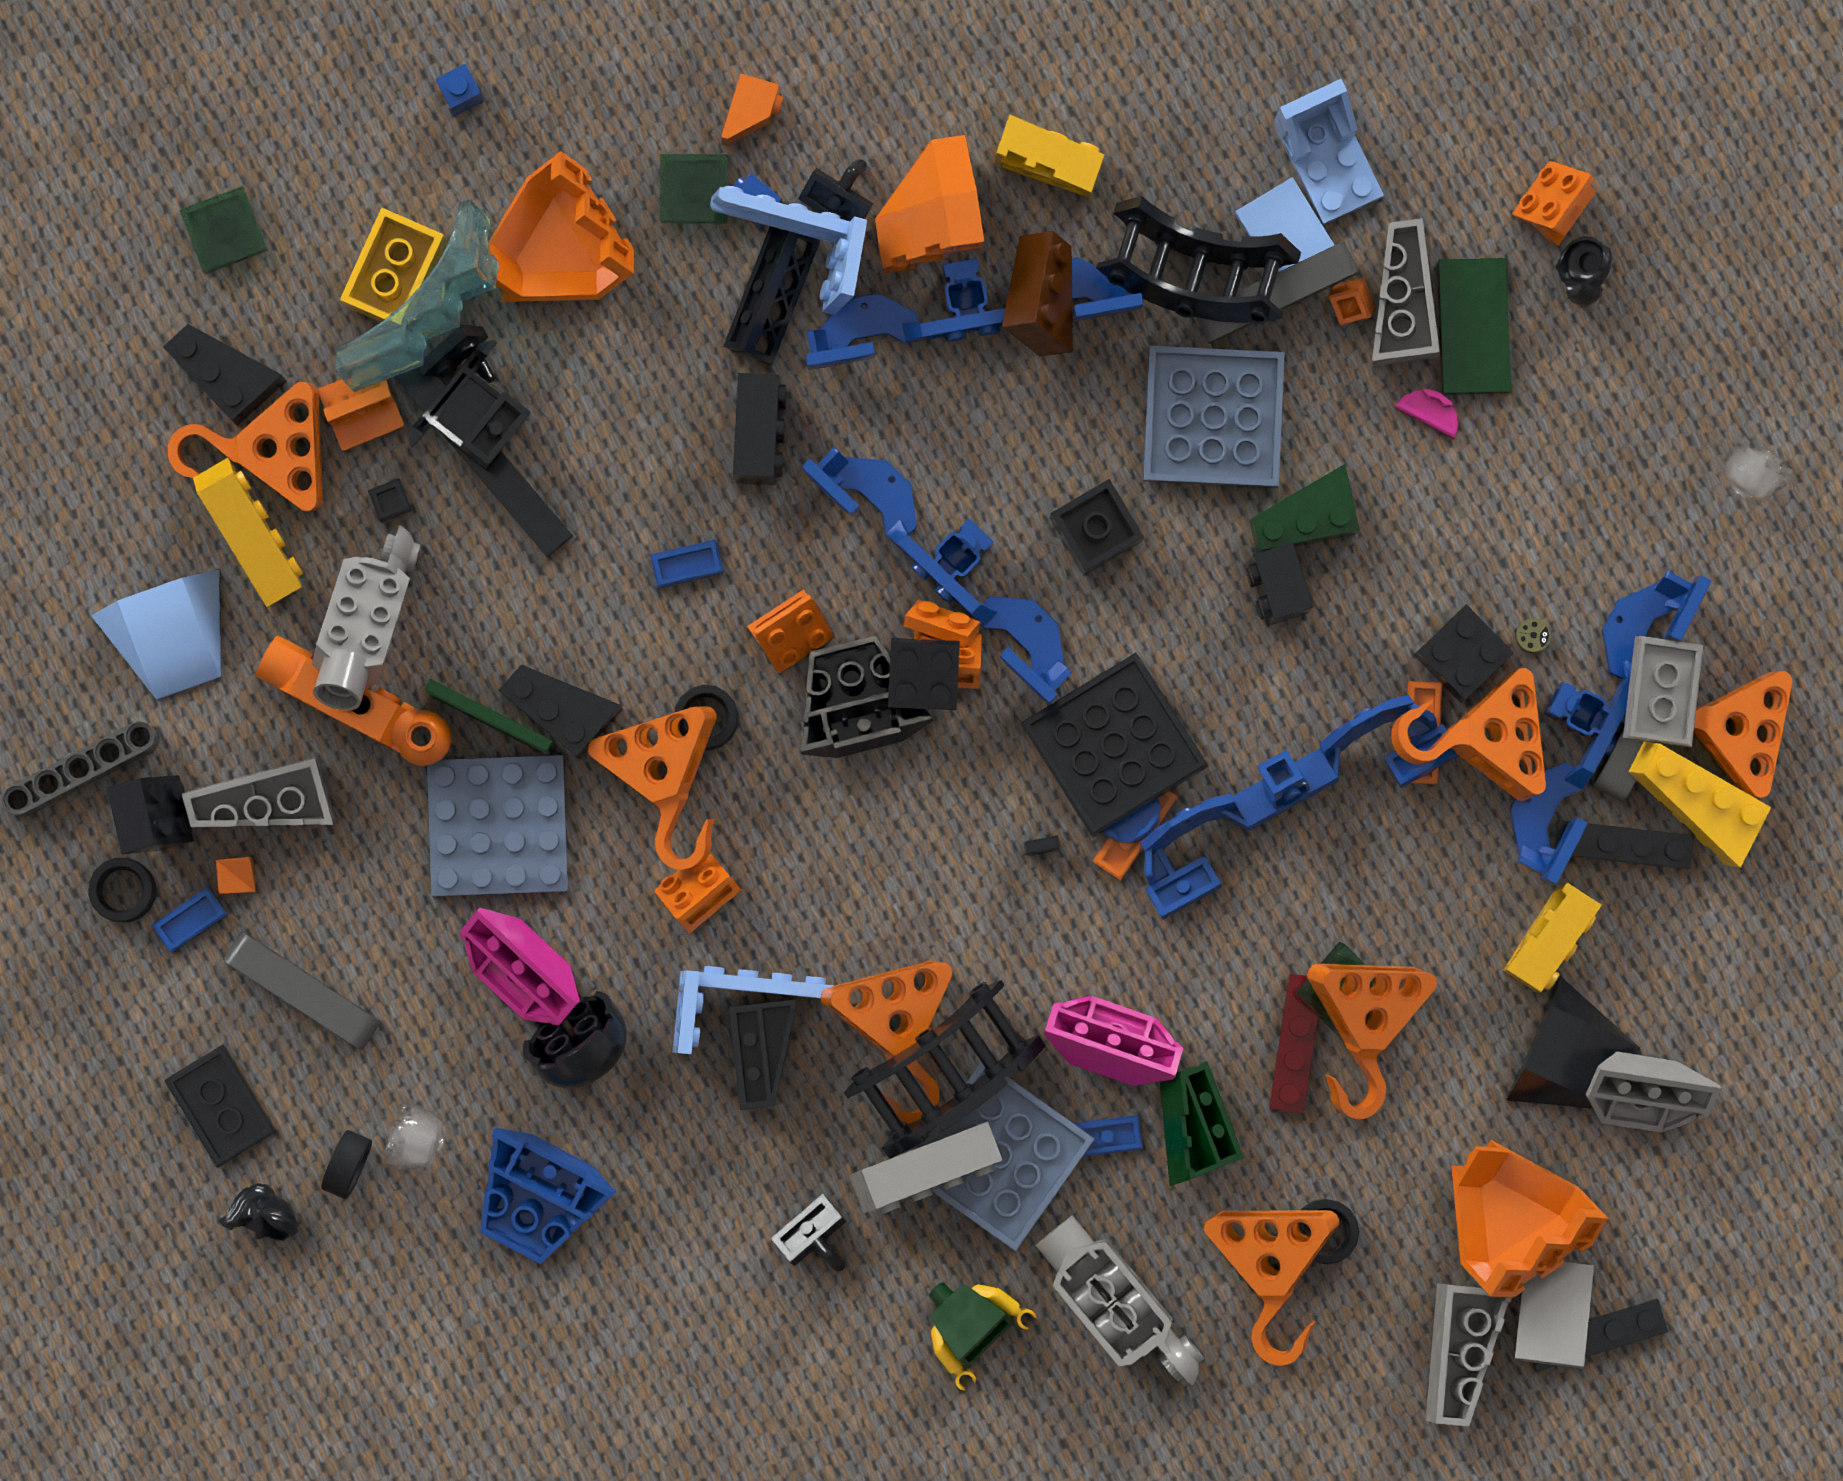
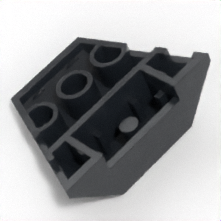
(850, 702)
(1567, 1051)

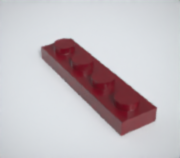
(1294, 1051)

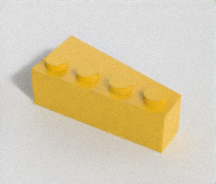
(247, 532)
(1709, 806)

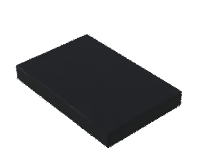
(220, 1106)

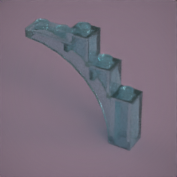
(433, 308)

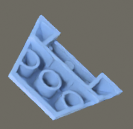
(169, 633)

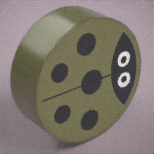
(1532, 635)

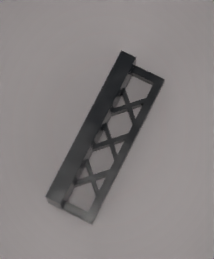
(765, 282)

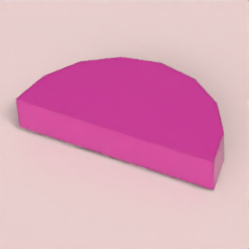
(1430, 409)

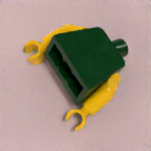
(970, 1323)

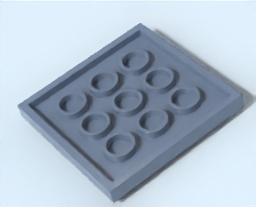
(1213, 416)
(497, 826)
(1036, 1154)

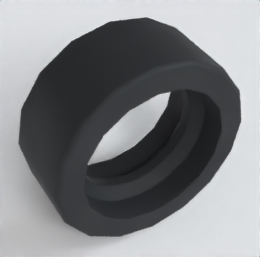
(726, 701)
(96, 888)
(346, 1164)
(1351, 1226)

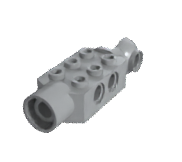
(362, 622)
(1115, 1301)

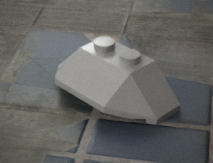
(1649, 1093)

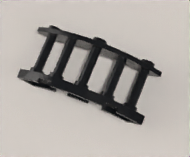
(1204, 246)
(966, 1096)

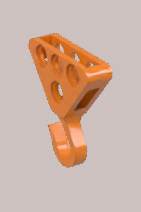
(282, 427)
(1747, 711)
(1501, 755)
(640, 771)
(874, 1013)
(1389, 1013)
(1250, 1258)

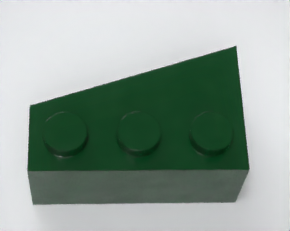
(1308, 516)
(1196, 1125)

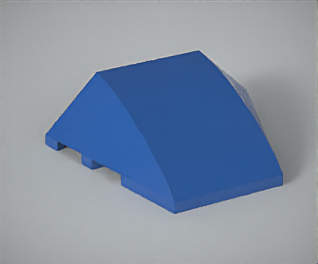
(537, 1194)

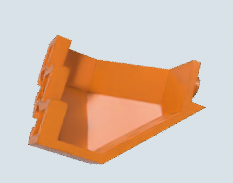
(931, 209)
(559, 239)
(1517, 1219)

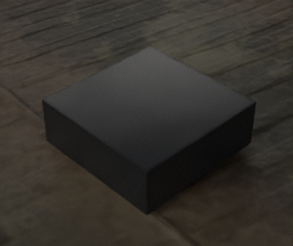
(390, 500)
(1042, 845)

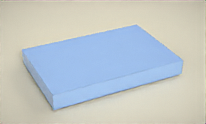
(1289, 213)

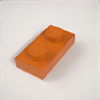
(941, 623)

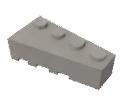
(1406, 307)
(271, 797)
(925, 1168)
(1461, 1350)

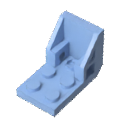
(1325, 152)

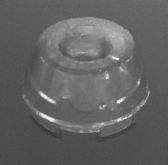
(1755, 471)
(414, 1138)

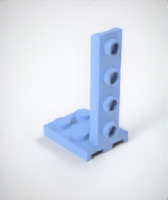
(847, 236)
(691, 1002)

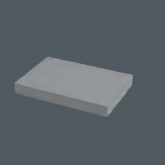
(1663, 691)
(1555, 1317)

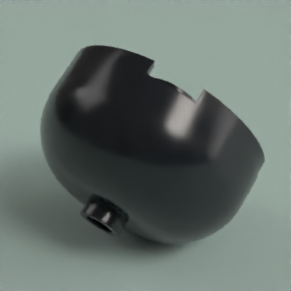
(586, 1056)

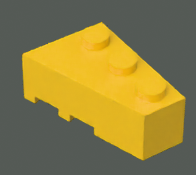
(1048, 157)
(1552, 937)

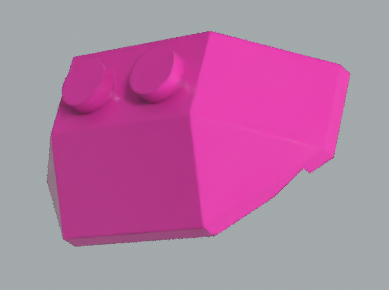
(520, 967)
(1113, 1041)

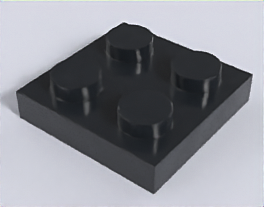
(923, 674)

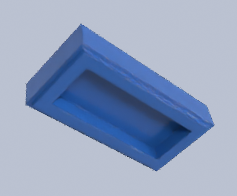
(686, 564)
(189, 919)

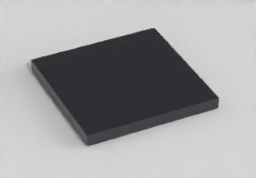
(1114, 745)

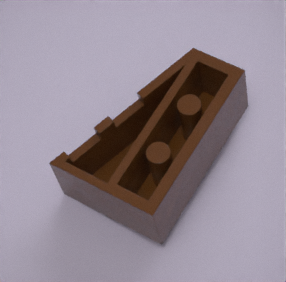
(1041, 295)

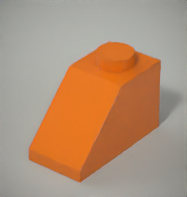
(751, 108)

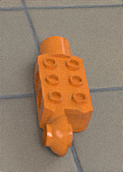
(291, 671)

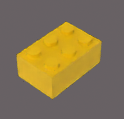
(391, 265)

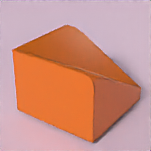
(1352, 301)
(235, 876)

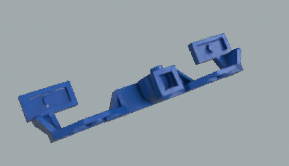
(965, 298)
(955, 557)
(1589, 715)
(1281, 788)

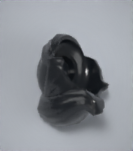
(1584, 269)
(261, 1212)

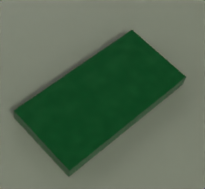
(1474, 326)
(490, 718)

